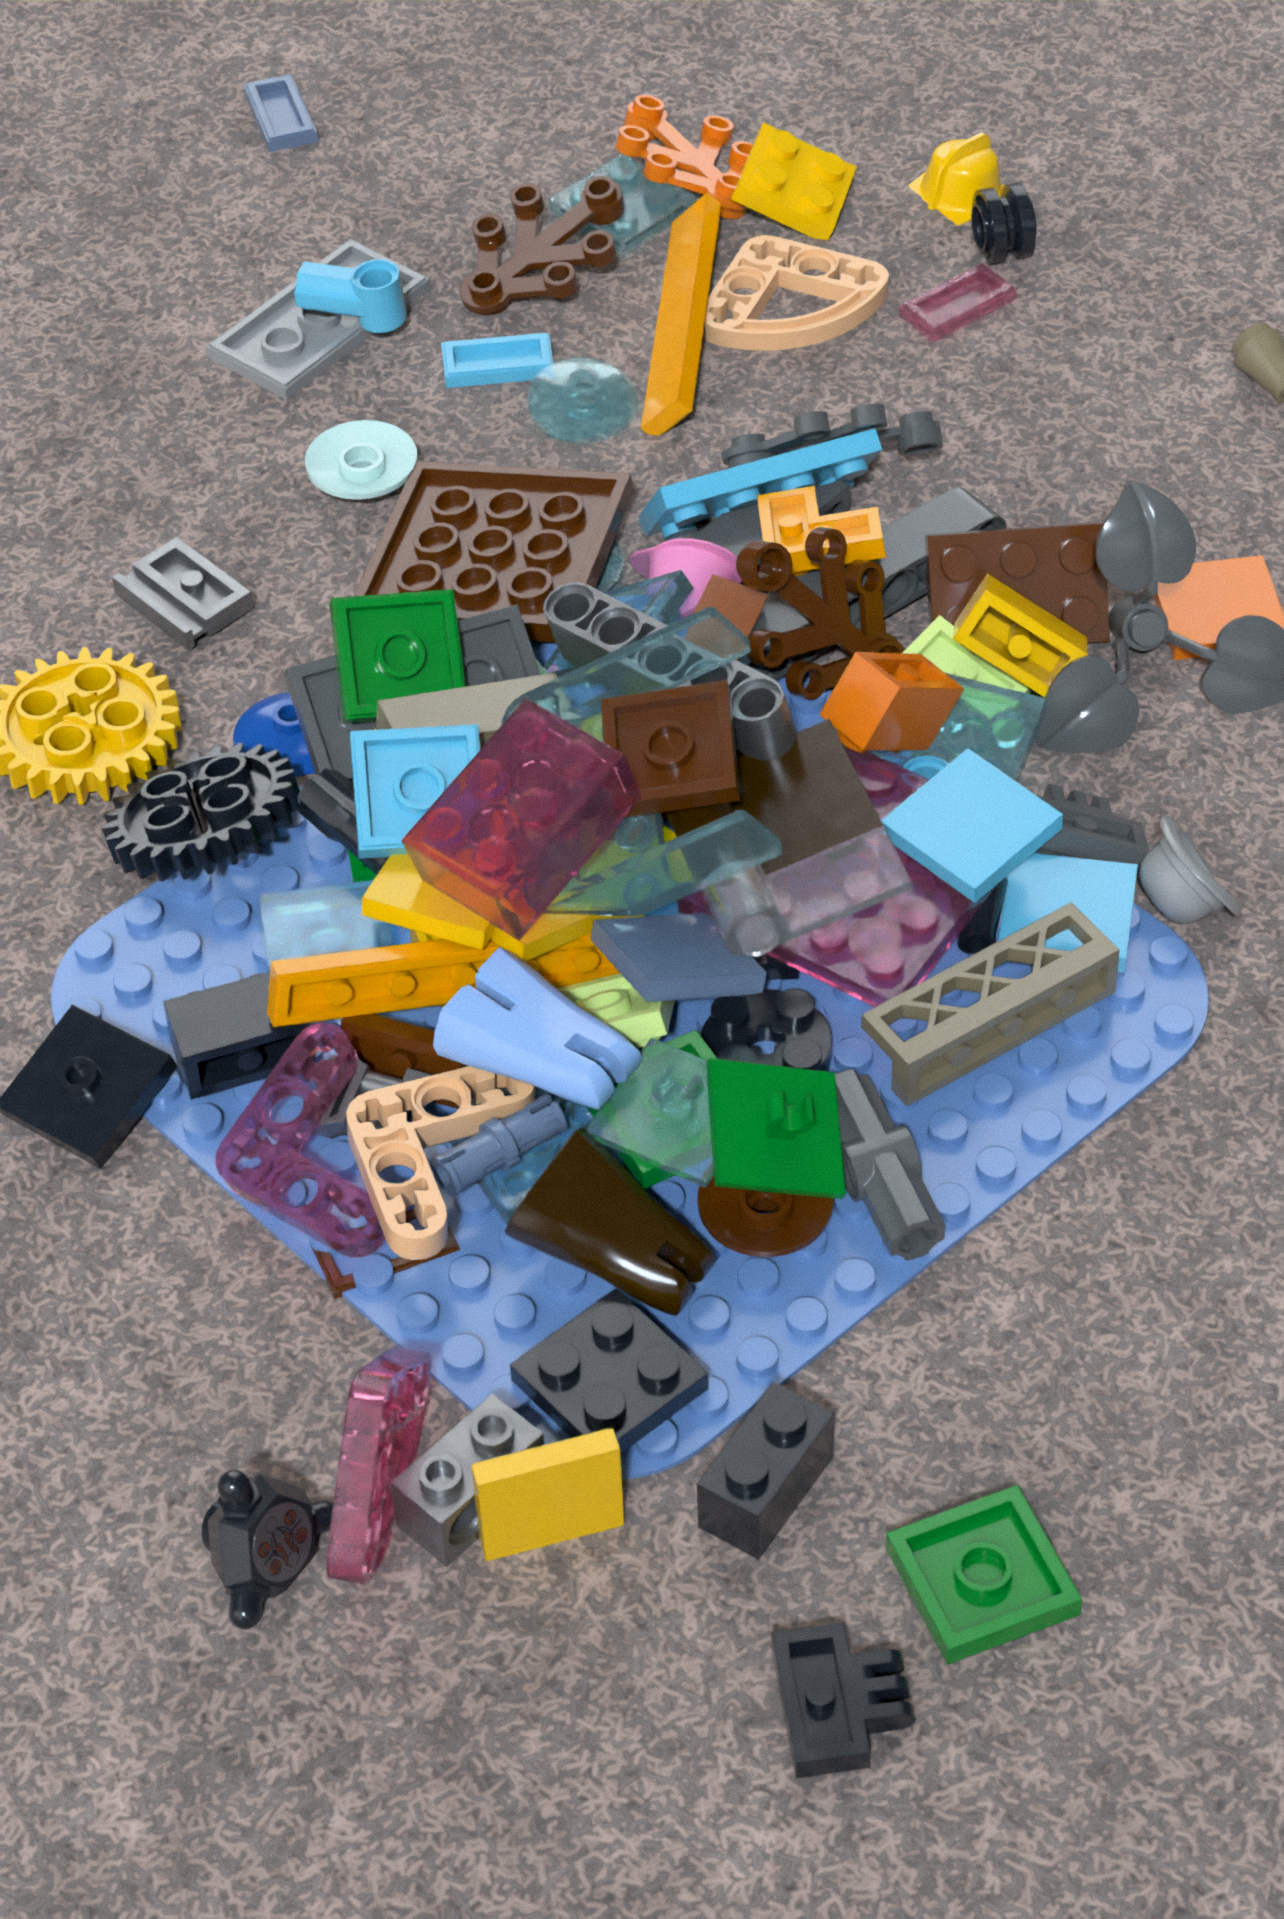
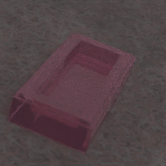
(957, 302)

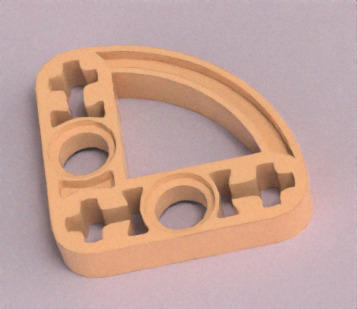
(751, 271)

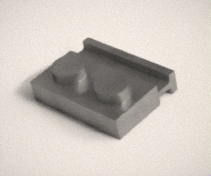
(183, 593)

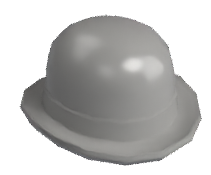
(1180, 880)

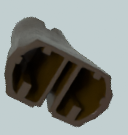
(608, 1225)

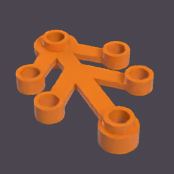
(648, 121)

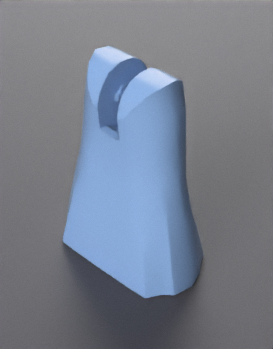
(533, 1034)

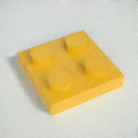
(794, 182)

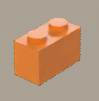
(890, 702)

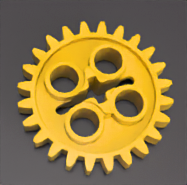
(86, 725)

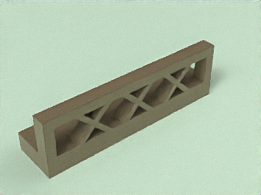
(1004, 1019)

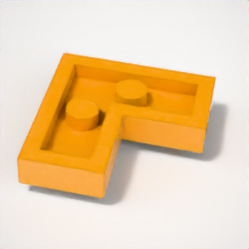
(794, 513)

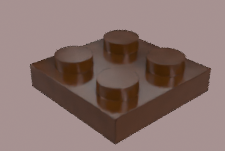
(676, 745)

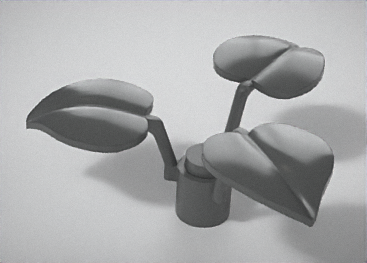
(1137, 547)

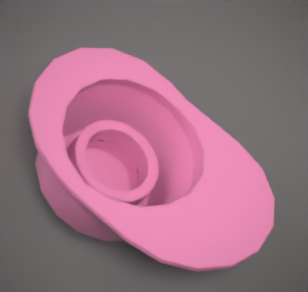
(695, 558)

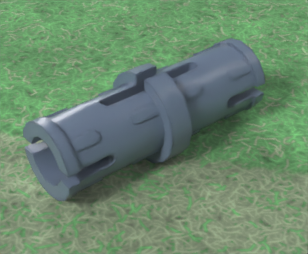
(499, 1144)

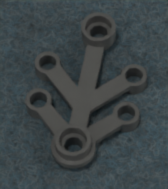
(915, 436)

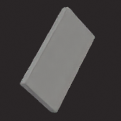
(291, 346)

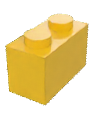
(1017, 635)

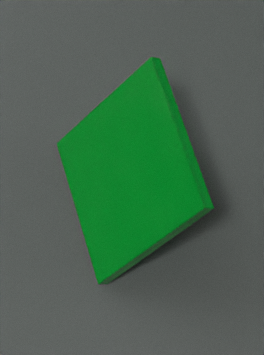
(775, 1129)

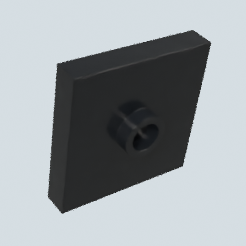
(86, 1085)

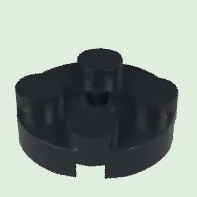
(772, 1016)

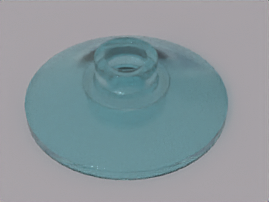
(582, 400)

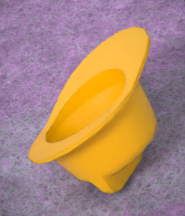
(956, 173)

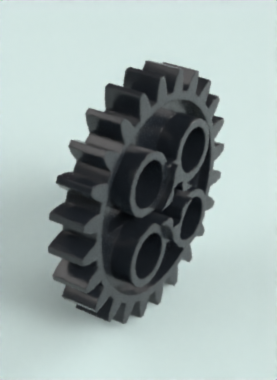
(162, 825)

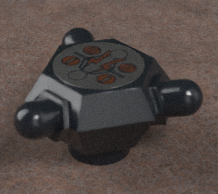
(260, 1539)

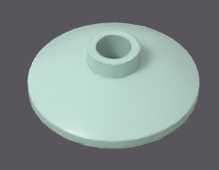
(361, 459)

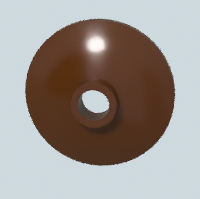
(736, 1220)

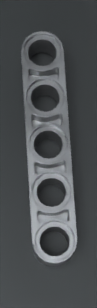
(595, 624)

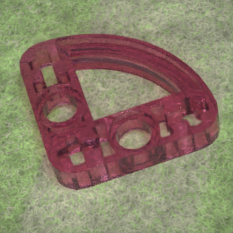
(376, 1446)

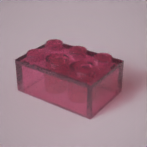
(522, 818)

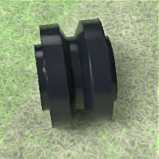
(1004, 222)

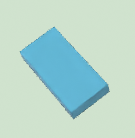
(495, 359)

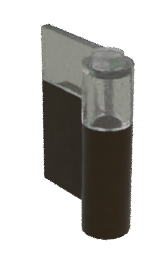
(830, 838)

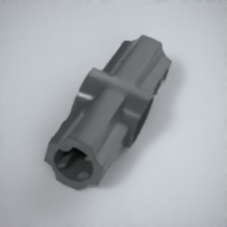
(885, 1170)

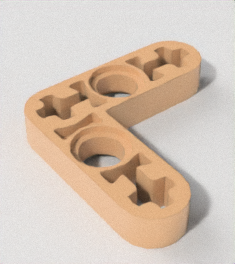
(404, 1142)

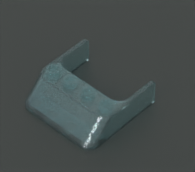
(634, 865)

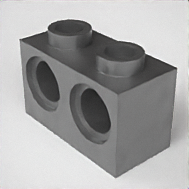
(437, 1491)

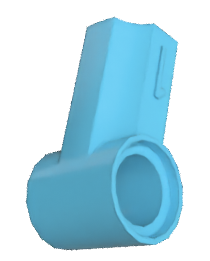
(367, 292)

